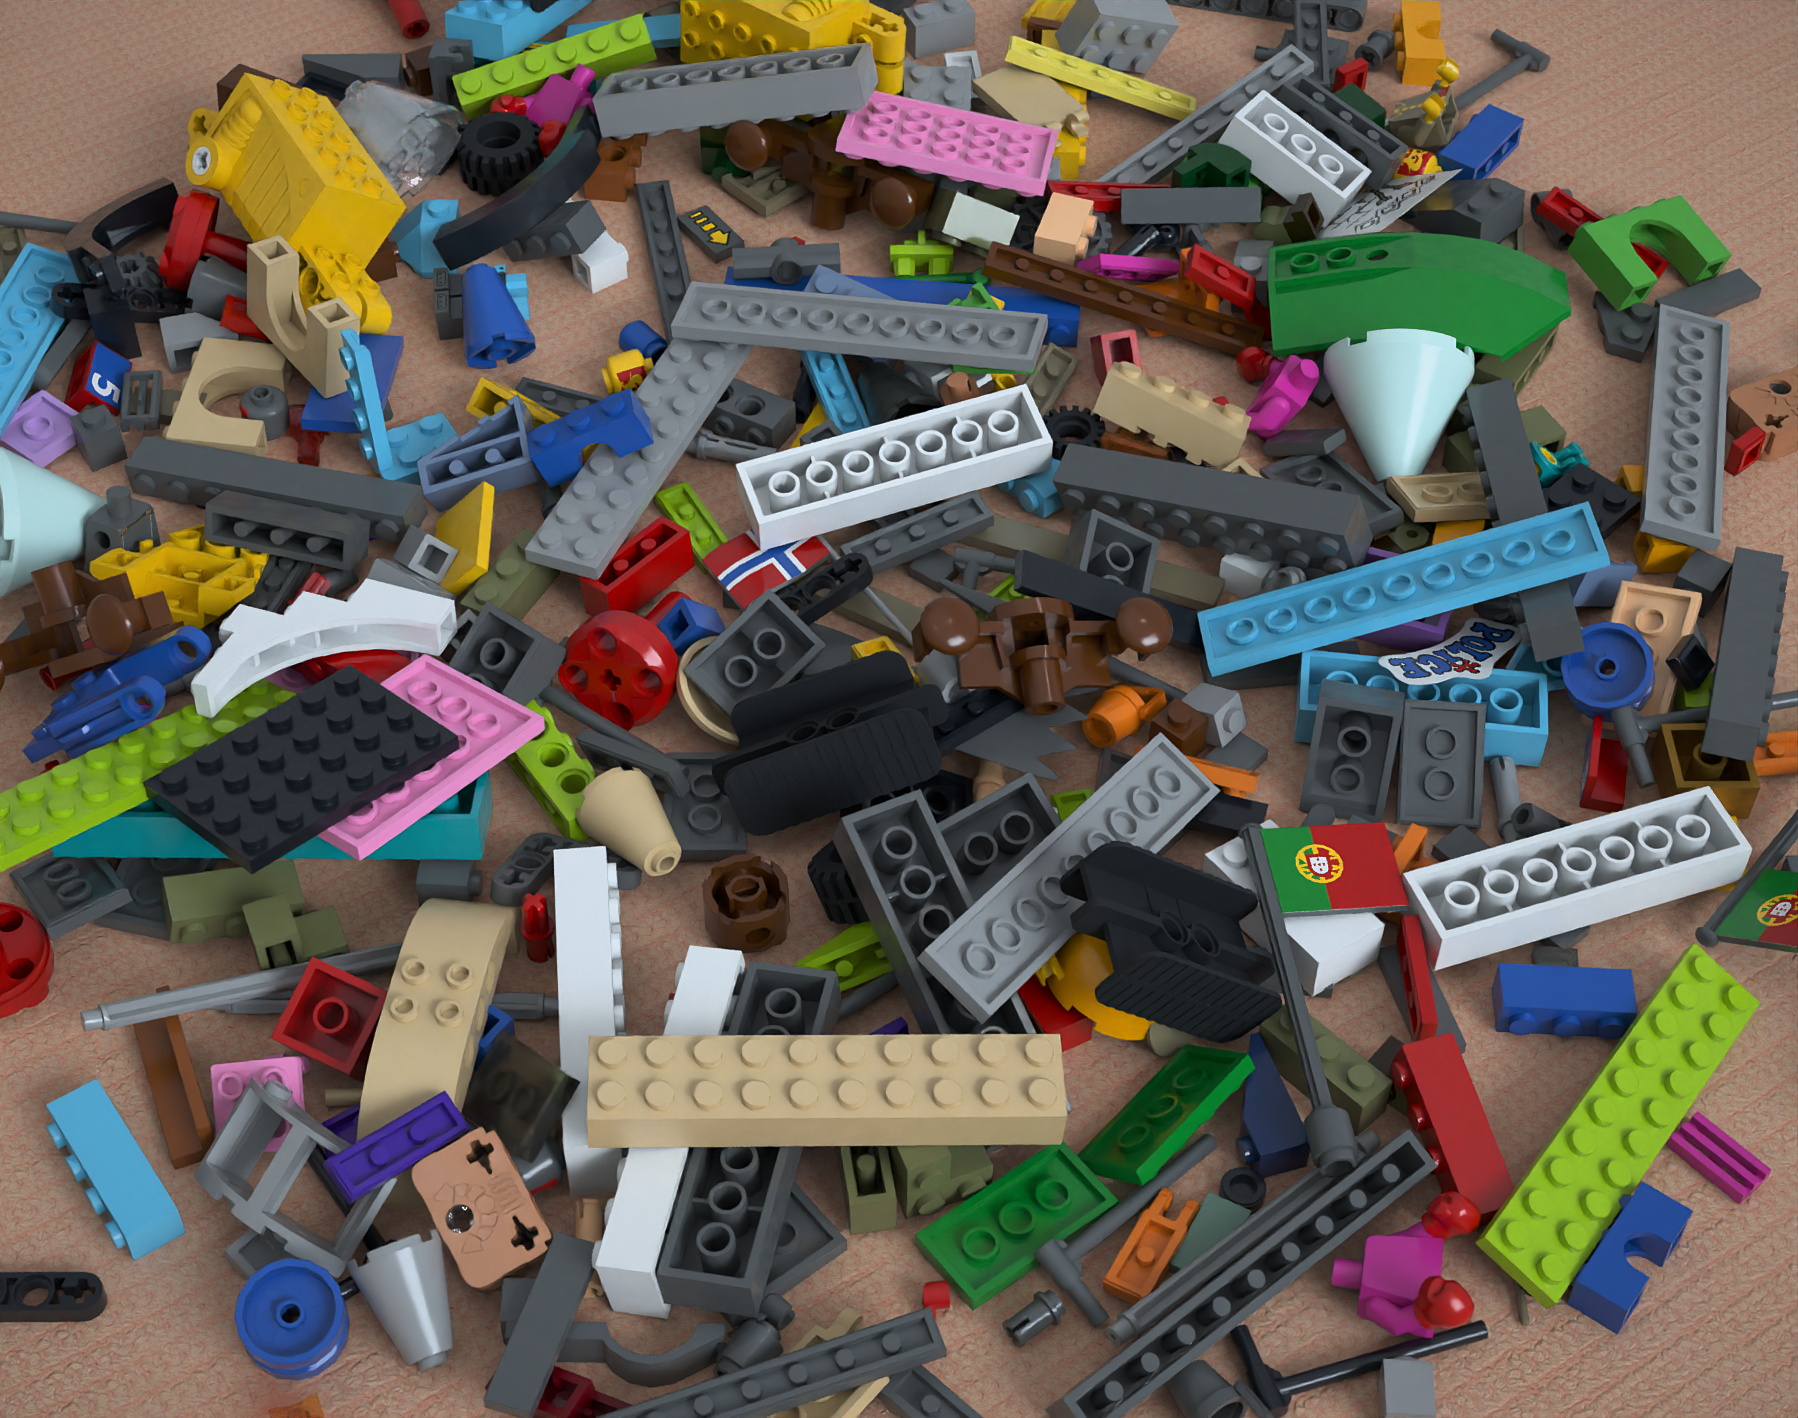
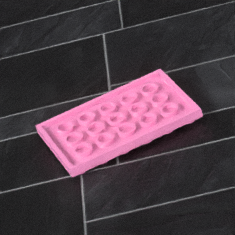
(950, 143)
(487, 732)

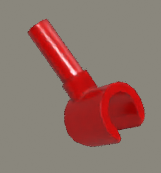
(936, 1296)

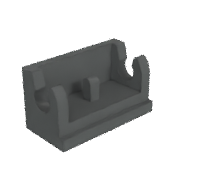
(446, 60)

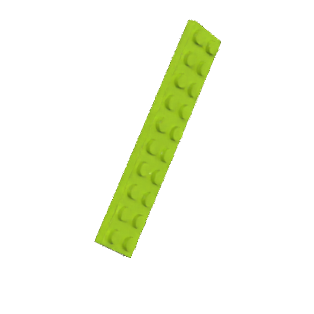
(112, 776)
(1617, 1126)

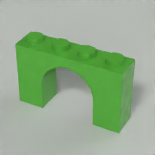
(1667, 226)

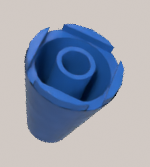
(492, 320)

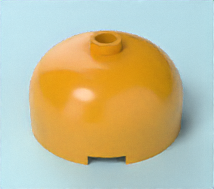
(1086, 965)

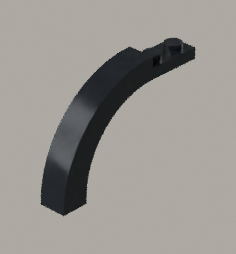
(529, 200)
(110, 228)

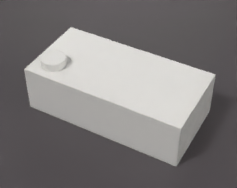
(1294, 156)
(1322, 946)

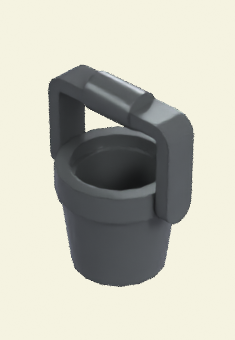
(1206, 1394)

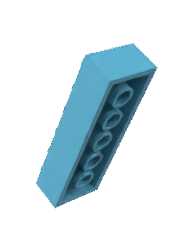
(505, 26)
(1513, 699)

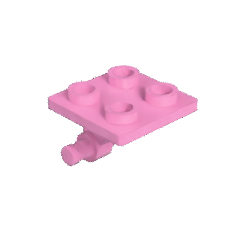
(232, 1078)

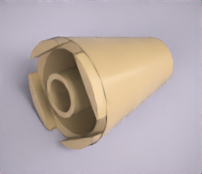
(629, 820)

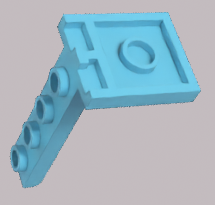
(391, 452)

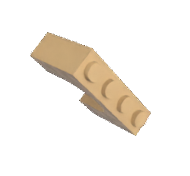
(277, 311)
(222, 370)

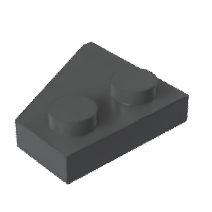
(1625, 331)

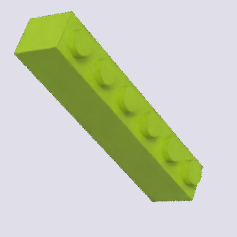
(602, 49)

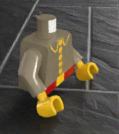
(1428, 117)

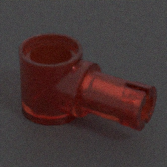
(307, 440)

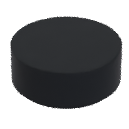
(1243, 1188)

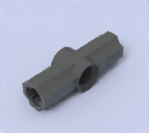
(784, 260)

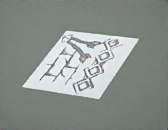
(1375, 210)

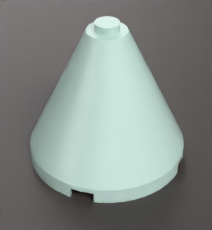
(1398, 394)
(39, 520)

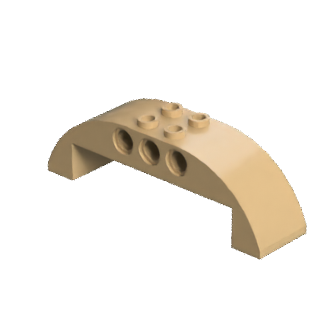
(435, 1016)

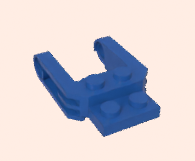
(105, 701)

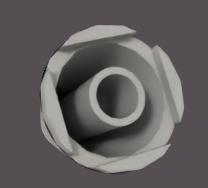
(409, 1297)

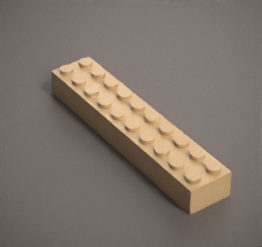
(825, 1090)

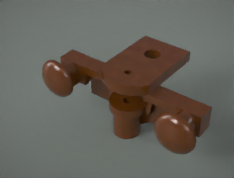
(807, 159)
(110, 615)
(1036, 647)

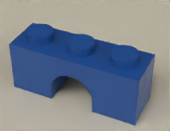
(611, 421)
(1645, 1227)

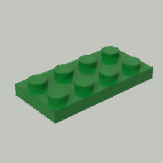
(1165, 1113)
(996, 1231)

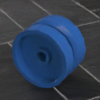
(1609, 647)
(266, 1314)

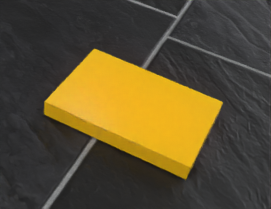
(469, 531)

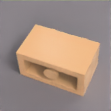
(1065, 229)

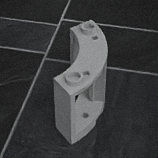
(239, 1149)

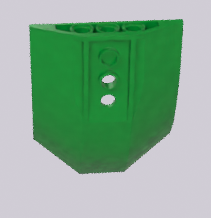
(1426, 282)

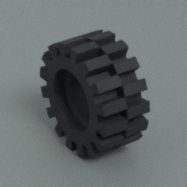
(1073, 424)

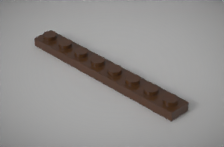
(1121, 299)

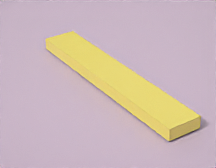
(1099, 78)

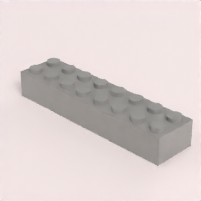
(736, 90)

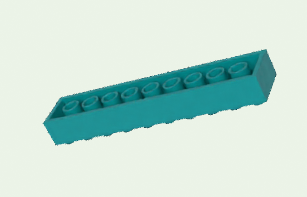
(449, 831)

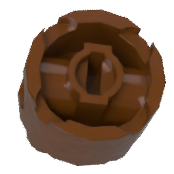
(746, 904)

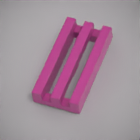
(1722, 1153)

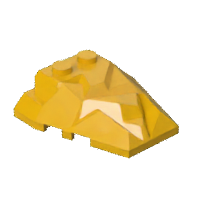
(195, 574)

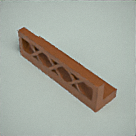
(175, 1089)

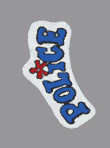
(1466, 654)

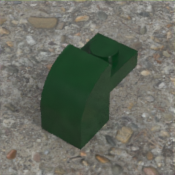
(1212, 166)

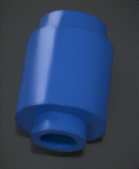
(643, 338)

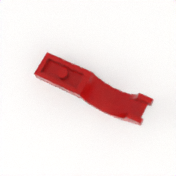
(1228, 283)

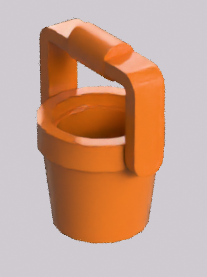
(1121, 713)

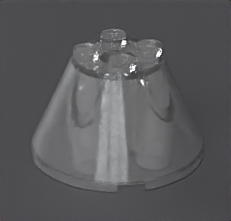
(401, 132)

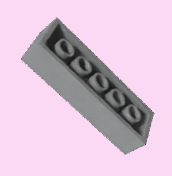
(942, 86)

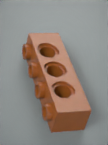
(616, 169)

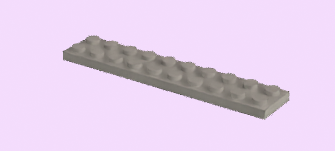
(861, 326)
(1686, 429)
(614, 491)
(1026, 913)

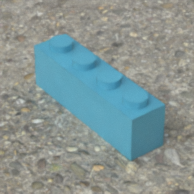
(115, 1169)

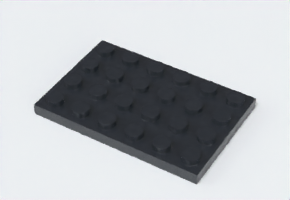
(300, 768)

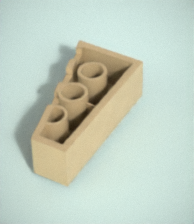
(1173, 415)

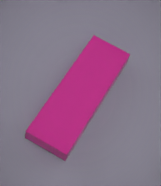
(1130, 267)

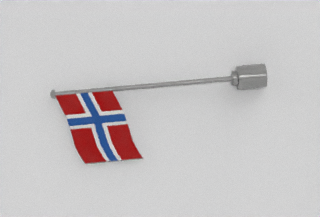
(749, 572)

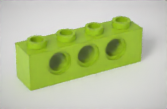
(554, 774)

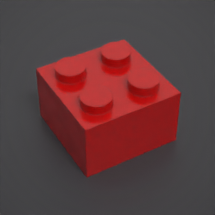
(332, 1018)

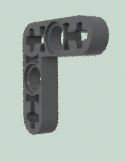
(534, 864)

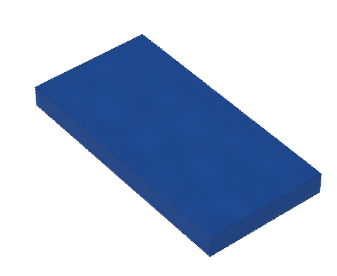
(336, 411)

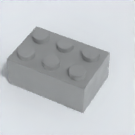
(1117, 32)

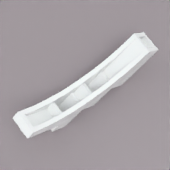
(317, 626)

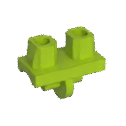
(921, 256)

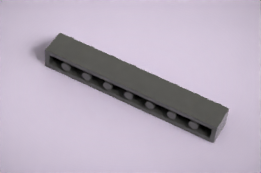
(200, 473)
(1746, 656)

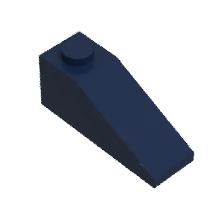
(1270, 1128)

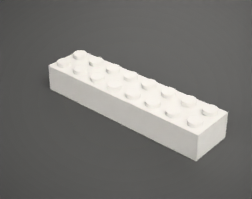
(893, 466)
(1575, 876)
(588, 997)
(654, 1176)

